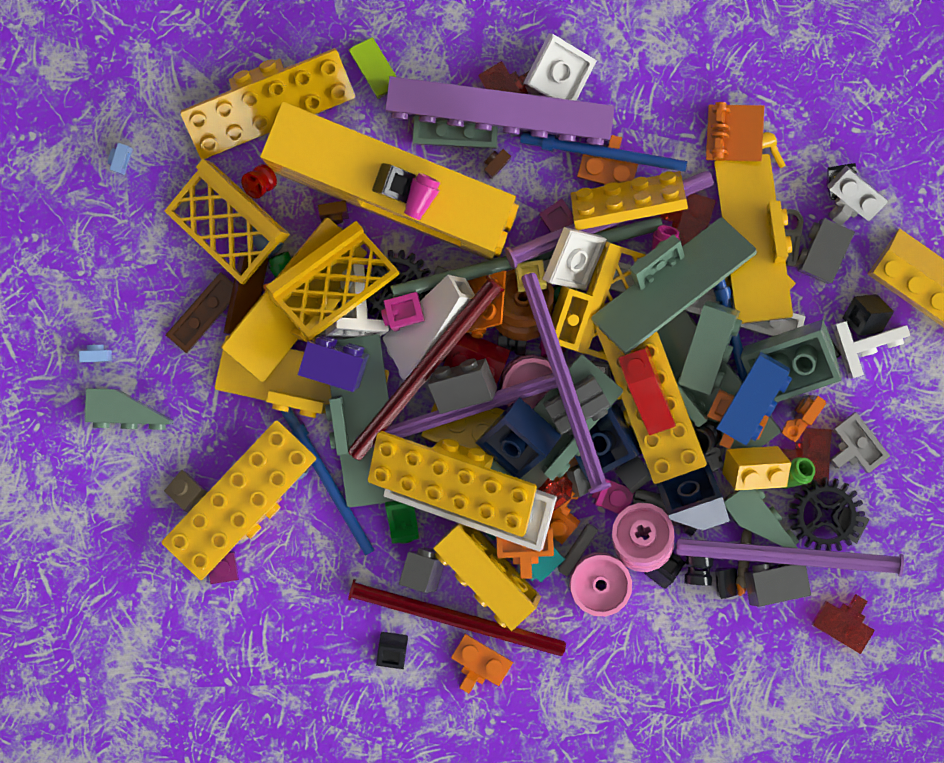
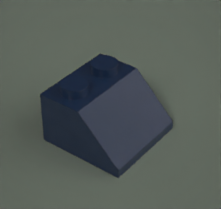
(519, 439)
(612, 441)
(694, 499)

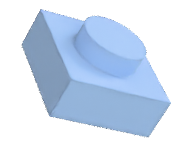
(119, 158)
(95, 353)

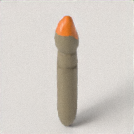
(746, 538)

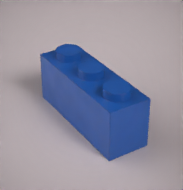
(755, 399)

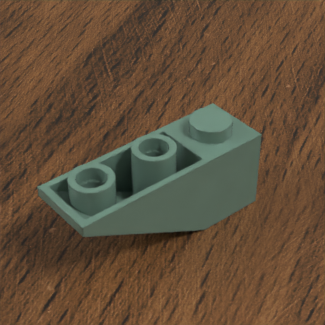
(115, 406)
(751, 513)

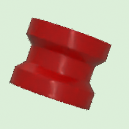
(259, 181)

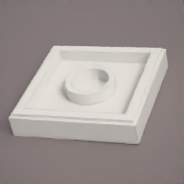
(559, 70)
(574, 259)

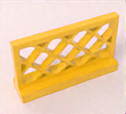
(246, 208)
(316, 265)
(599, 288)

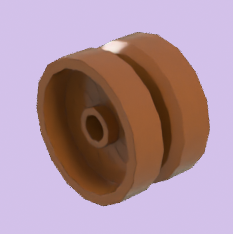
(518, 317)

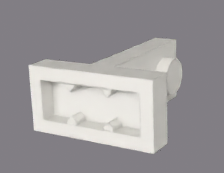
(356, 322)
(864, 346)

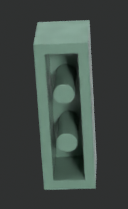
(710, 348)

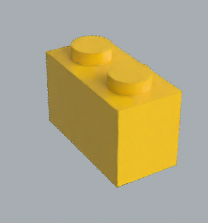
(571, 316)
(756, 468)

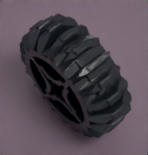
(406, 276)
(846, 499)

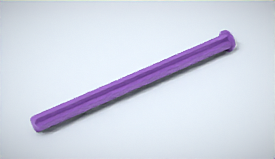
(548, 242)
(564, 383)
(501, 398)
(791, 556)

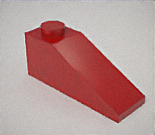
(647, 390)

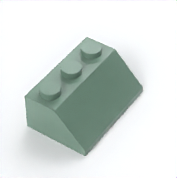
(805, 351)

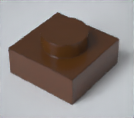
(496, 162)
(335, 211)

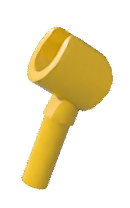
(769, 140)

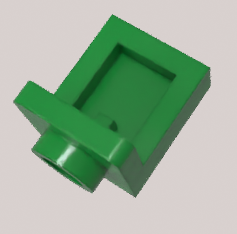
(402, 522)

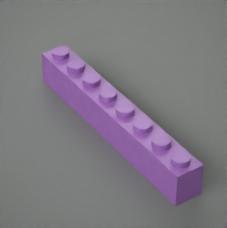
(499, 109)

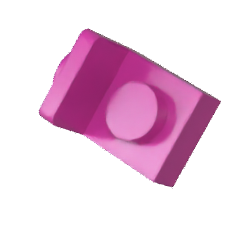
(402, 311)
(613, 498)

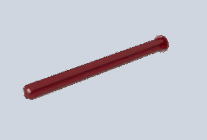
(425, 367)
(456, 619)

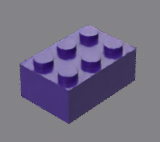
(334, 363)

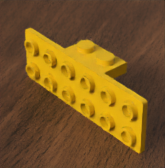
(256, 99)
(751, 208)
(266, 330)
(281, 387)
(671, 450)
(453, 480)
(239, 501)

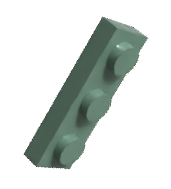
(444, 135)

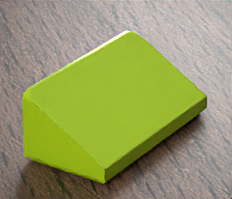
(373, 66)

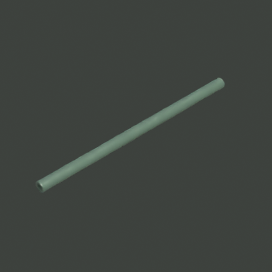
(501, 264)

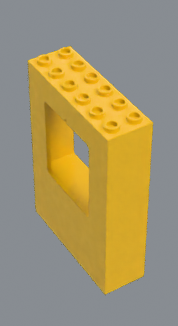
(346, 168)

